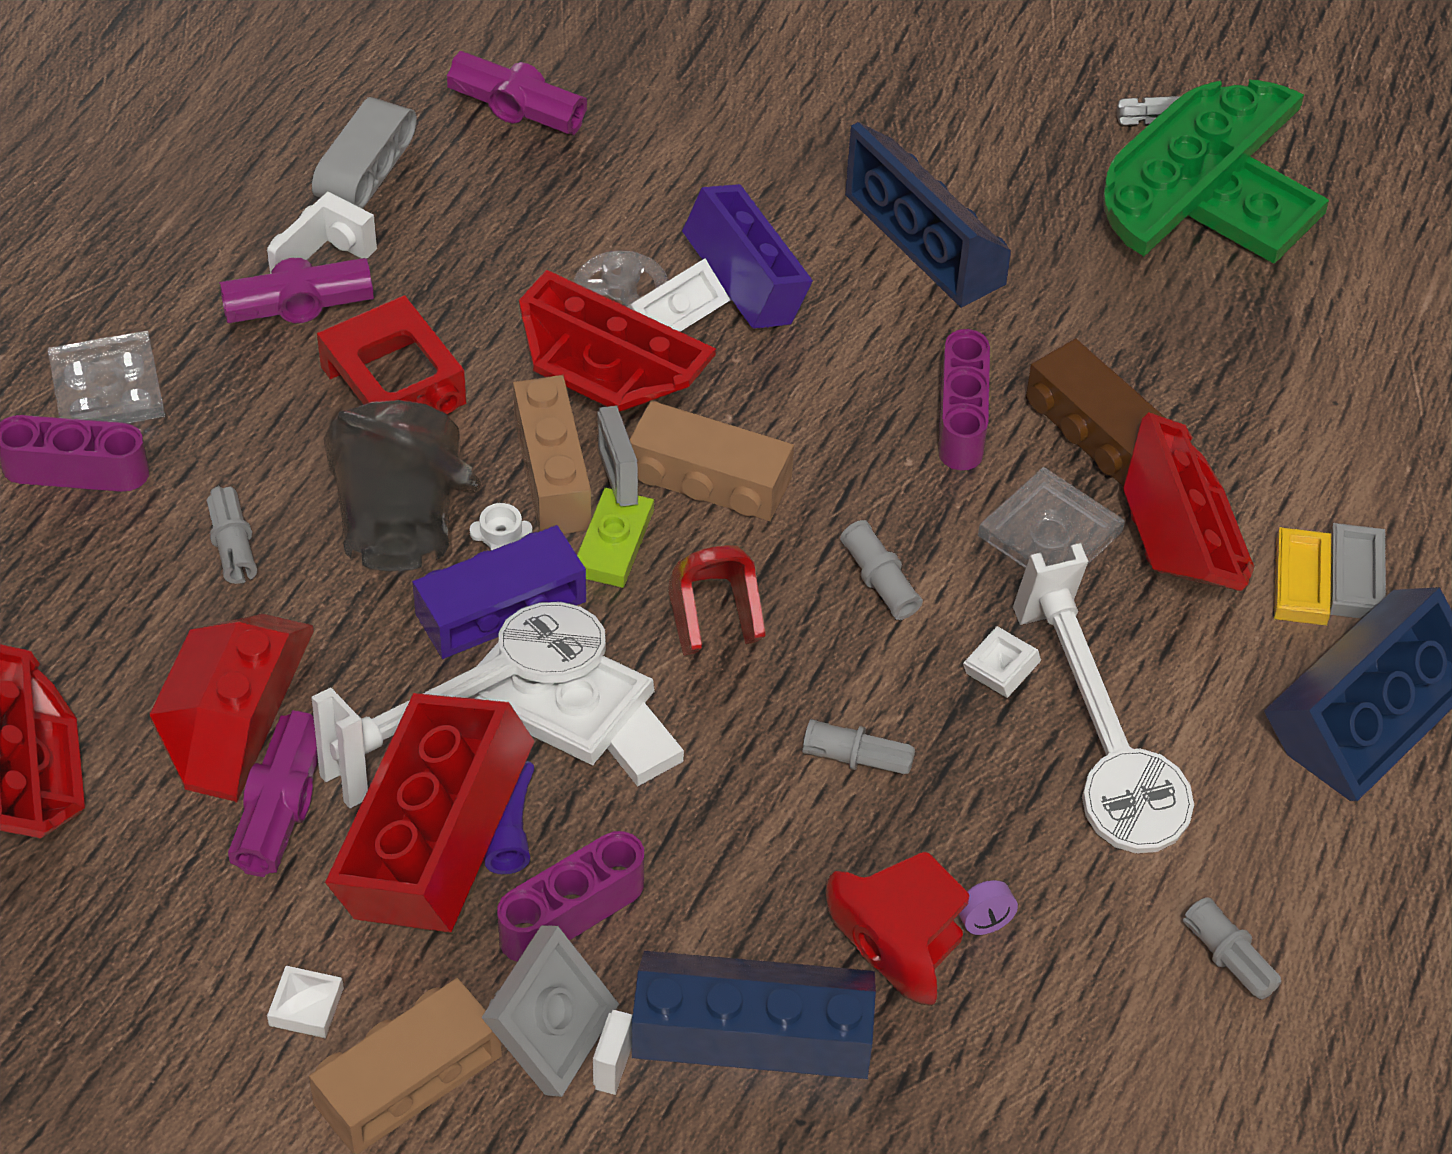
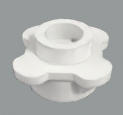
(499, 526)

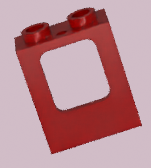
(379, 332)

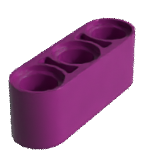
(964, 399)
(72, 453)
(581, 873)

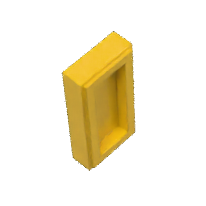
(1302, 576)

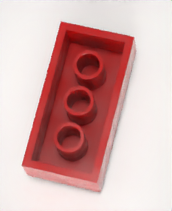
(431, 812)

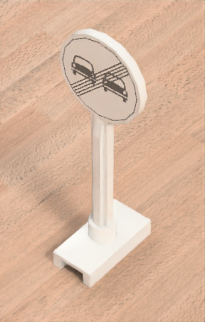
(537, 643)
(1131, 794)

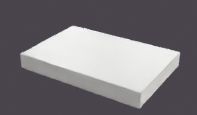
(574, 714)

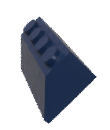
(924, 218)
(1371, 693)
(754, 1014)

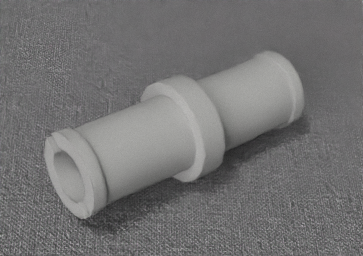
(881, 570)

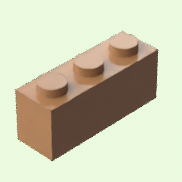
(552, 454)
(712, 460)
(404, 1066)

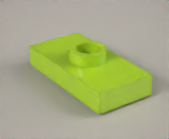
(614, 538)

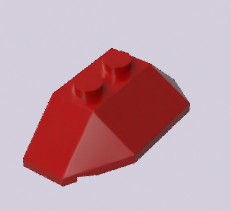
(605, 346)
(1183, 509)
(226, 699)
(37, 750)

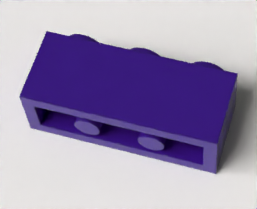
(747, 256)
(475, 597)

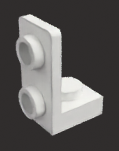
(326, 220)

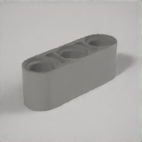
(365, 151)

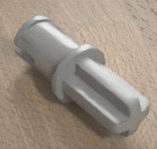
(231, 535)
(857, 748)
(1231, 948)

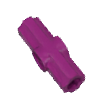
(517, 92)
(296, 290)
(276, 796)

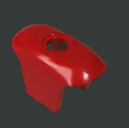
(715, 563)
(901, 920)

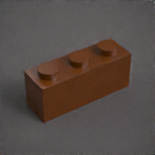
(1089, 405)

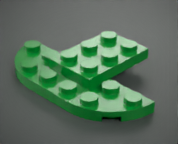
(1202, 167)

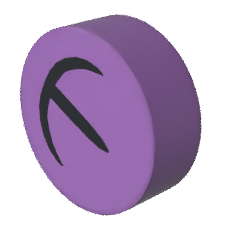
(989, 907)

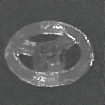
(619, 274)

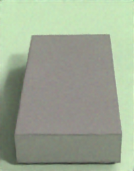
(617, 456)
(1356, 570)

